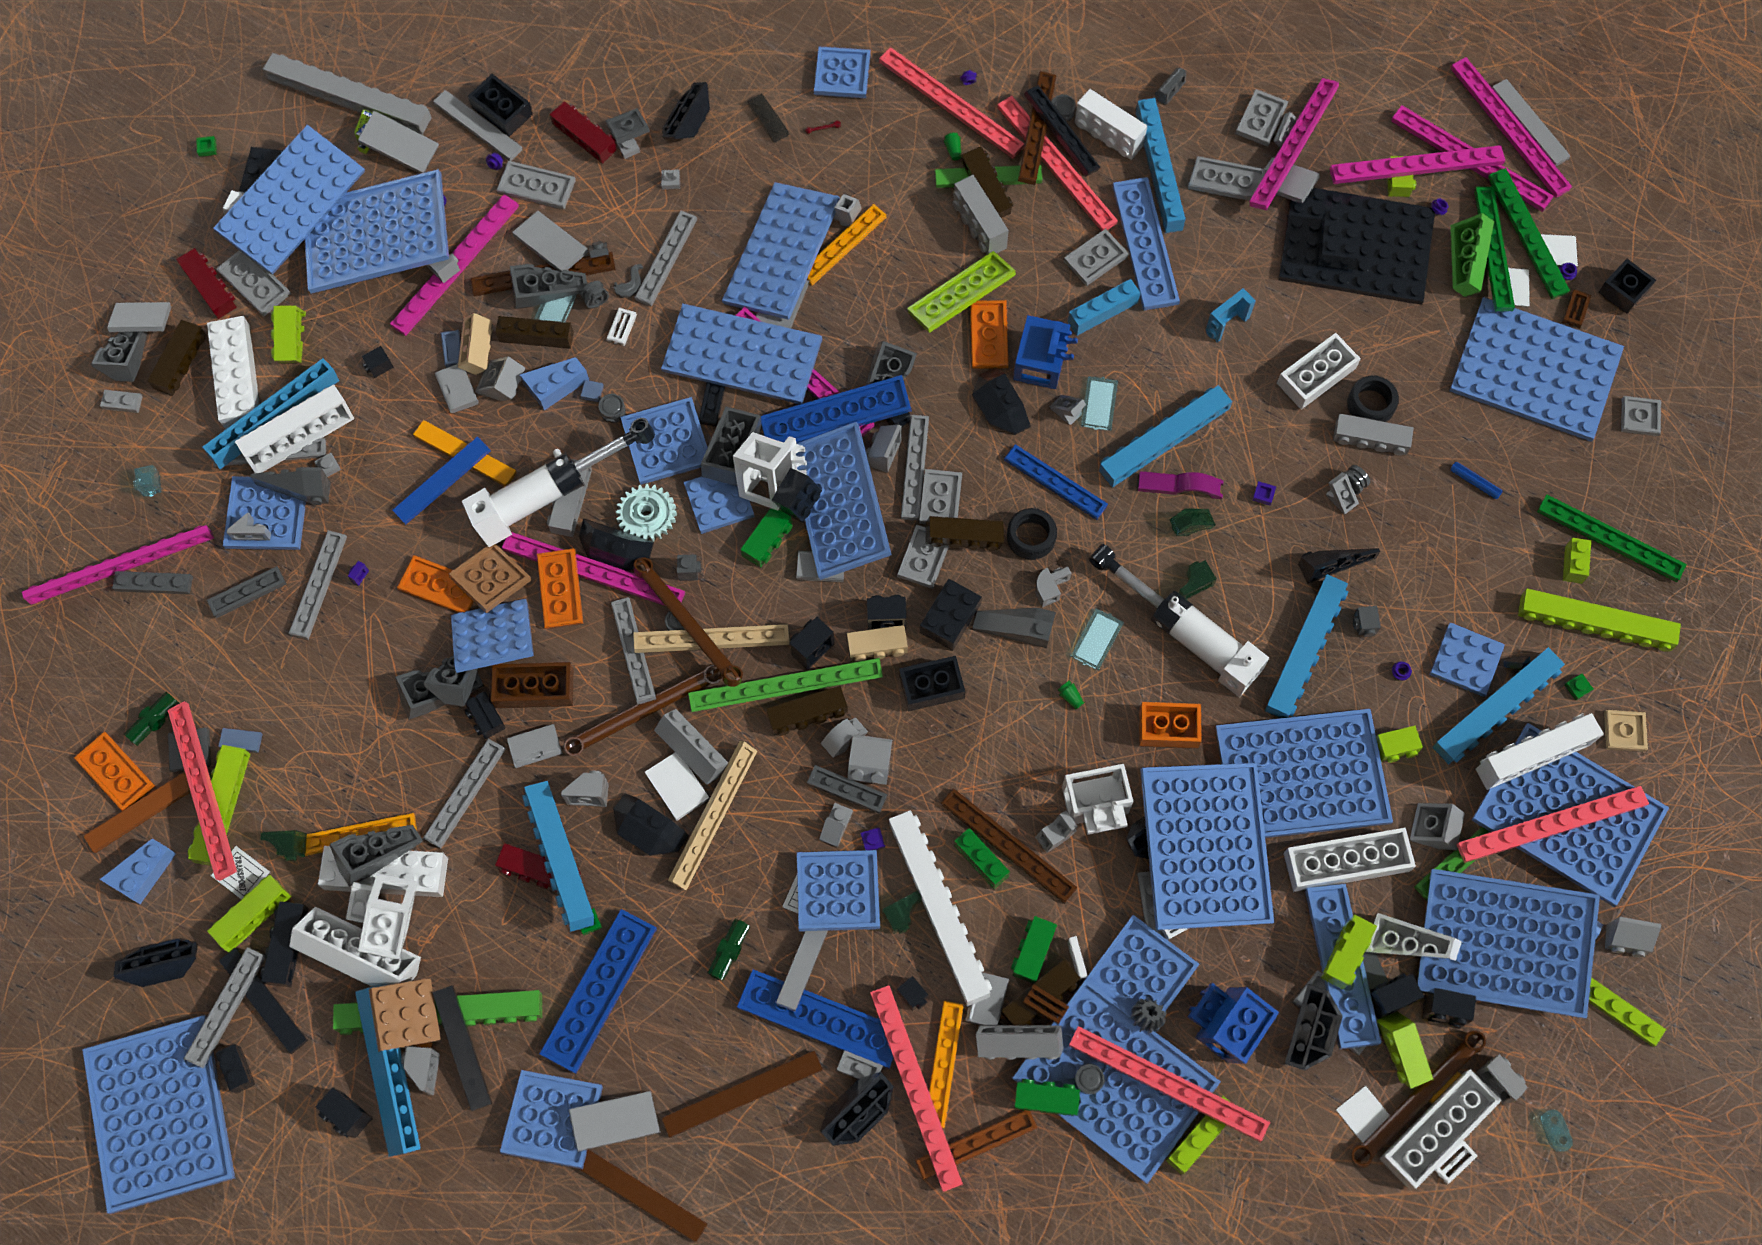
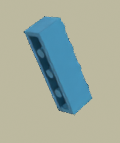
(1103, 307)

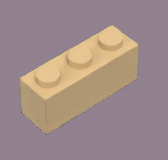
(475, 344)
(877, 643)

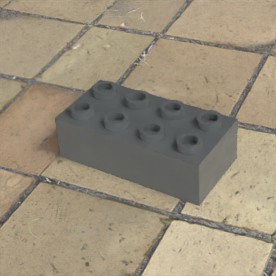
(728, 437)

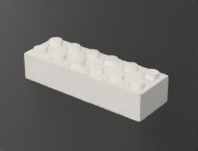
(233, 369)
(294, 429)
(1538, 751)
(1349, 859)
(419, 866)
(337, 946)
(1440, 1129)

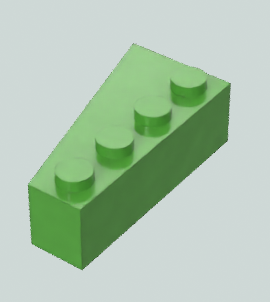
(1469, 253)

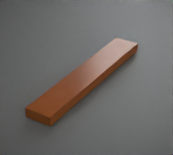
(138, 813)
(983, 1141)

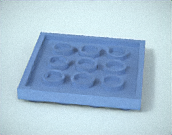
(676, 445)
(275, 510)
(491, 637)
(838, 890)
(1142, 966)
(540, 1118)

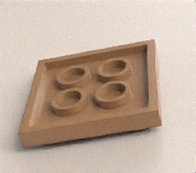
(489, 577)
(404, 1014)

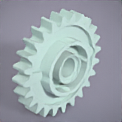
(643, 500)

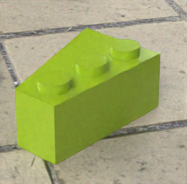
(287, 334)
(1348, 952)
(1405, 1049)

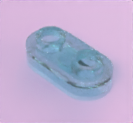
(1557, 1130)

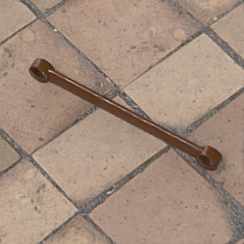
(688, 622)
(642, 710)
(1418, 1099)

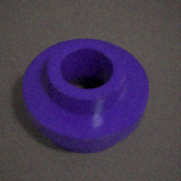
(968, 77)
(494, 161)
(1439, 206)
(1571, 268)
(1405, 667)

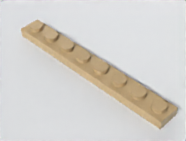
(723, 637)
(712, 815)

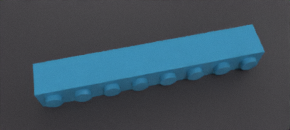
(1161, 167)
(308, 384)
(1165, 436)
(1306, 647)
(1497, 706)
(558, 856)
(389, 1086)

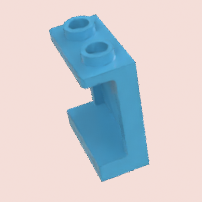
(1239, 304)

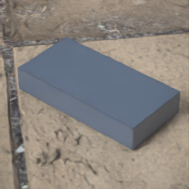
(451, 347)
(242, 739)

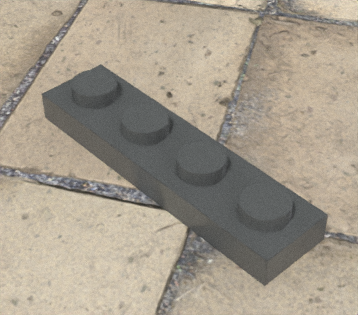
(152, 582)
(246, 592)
(847, 789)

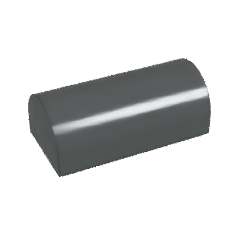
(1171, 86)

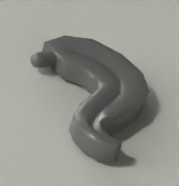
(631, 288)

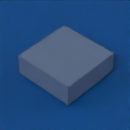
(592, 391)

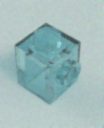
(147, 480)

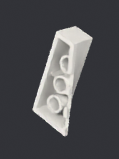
(1403, 938)

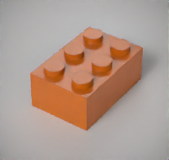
(1170, 725)

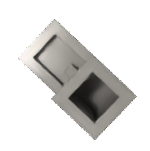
(847, 210)
(1046, 585)
(841, 736)
(1057, 832)

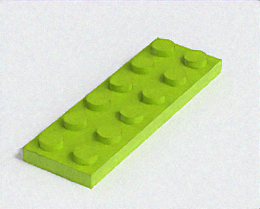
(961, 291)

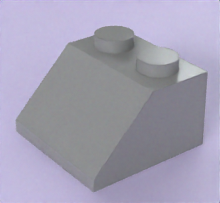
(500, 379)
(884, 447)
(869, 759)
(587, 790)
(1437, 825)
(1631, 936)
(422, 1067)
(1502, 1079)

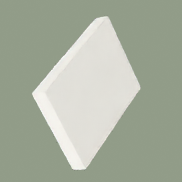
(677, 786)

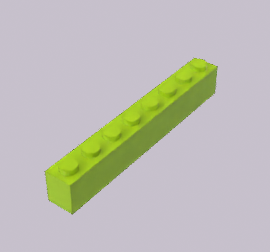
(1599, 620)

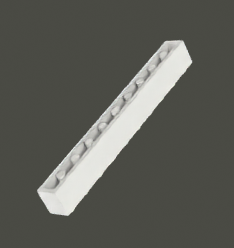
(939, 908)

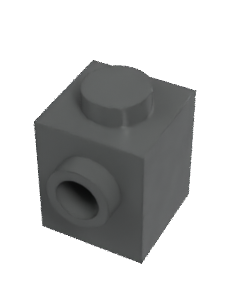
(688, 567)
(1367, 621)

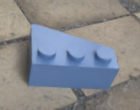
(554, 381)
(140, 870)

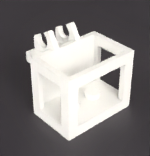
(767, 461)
(1098, 801)
(383, 921)

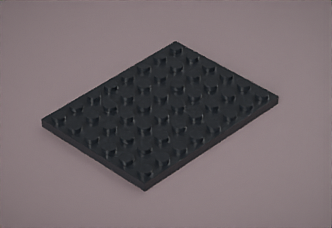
(1391, 249)

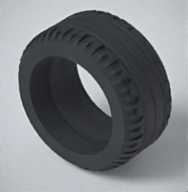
(1376, 384)
(1031, 516)

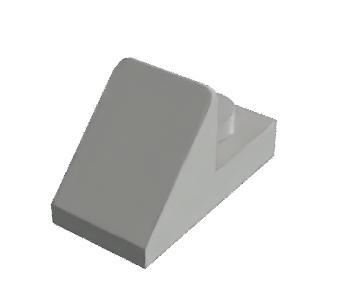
(1068, 408)
(1342, 493)
(245, 530)
(836, 825)

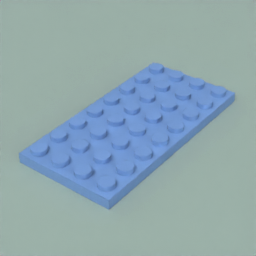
(289, 199)
(781, 250)
(742, 353)
(847, 518)

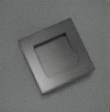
(598, 249)

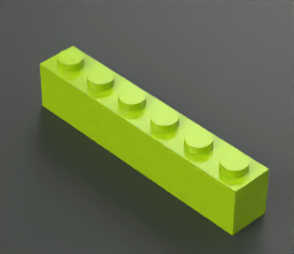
(226, 783)

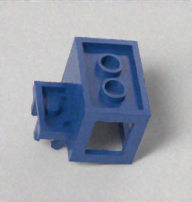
(1043, 350)
(1232, 1020)

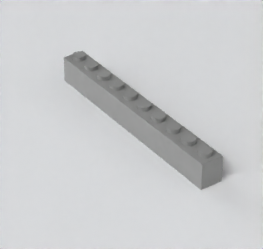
(345, 92)

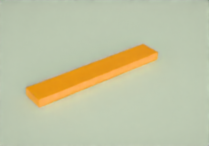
(845, 242)
(452, 446)
(316, 841)
(945, 1058)

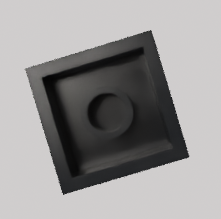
(1627, 286)
(797, 495)
(886, 611)
(811, 642)
(1397, 995)
(1448, 1007)
(343, 1112)

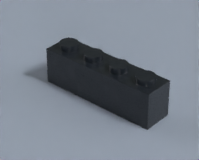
(280, 957)

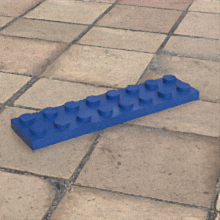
(826, 414)
(598, 991)
(818, 1019)

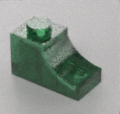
(1191, 521)
(1199, 579)
(287, 843)
(899, 913)

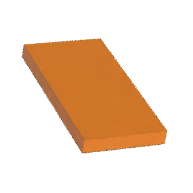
(989, 334)
(432, 584)
(560, 588)
(114, 771)

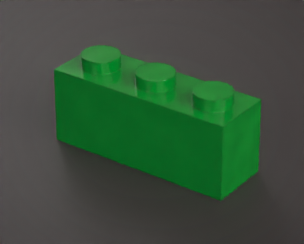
(766, 537)
(981, 858)
(1033, 949)
(1047, 1098)

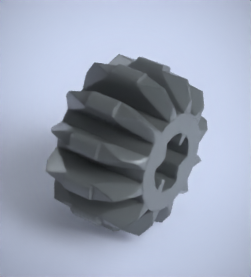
(1148, 1015)

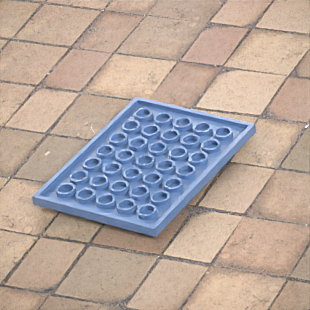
(378, 232)
(1537, 369)
(1312, 770)
(1206, 846)
(1594, 856)
(1517, 945)
(1125, 1116)
(156, 1117)

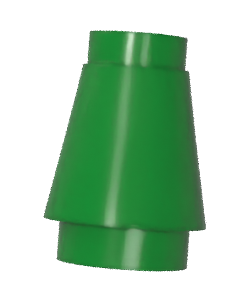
(953, 145)
(1071, 695)

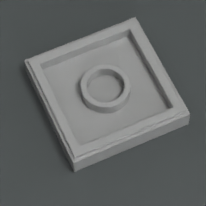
(1641, 416)

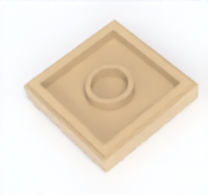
(1625, 730)

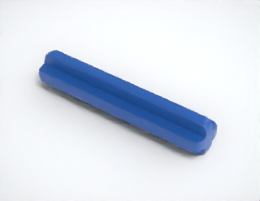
(1476, 480)

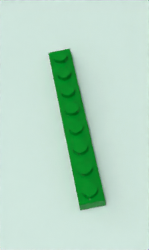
(1528, 233)
(1496, 259)
(1611, 538)

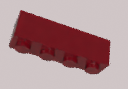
(583, 132)
(206, 283)
(525, 865)

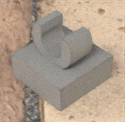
(670, 179)

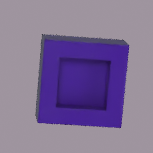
(1264, 493)
(358, 573)
(872, 839)

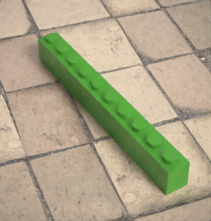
(475, 1009)

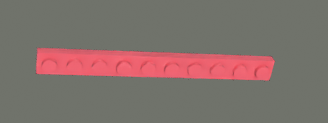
(951, 103)
(1061, 168)
(202, 791)
(1552, 824)
(1170, 1084)
(916, 1089)

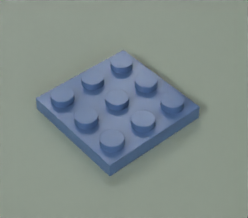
(842, 72)
(716, 504)
(1467, 659)

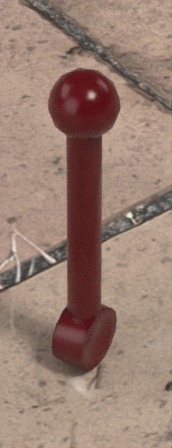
(837, 124)

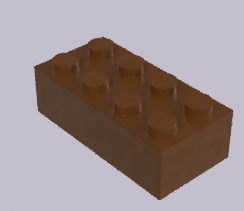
(532, 685)

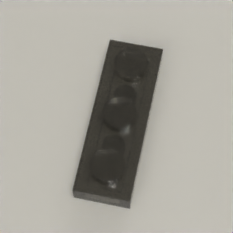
(768, 118)

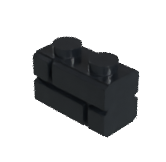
(485, 715)
(235, 1068)

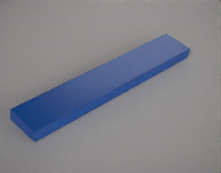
(441, 480)
(1056, 482)

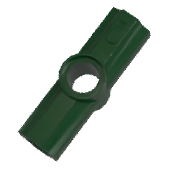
(151, 719)
(728, 950)

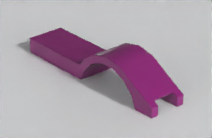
(1182, 482)

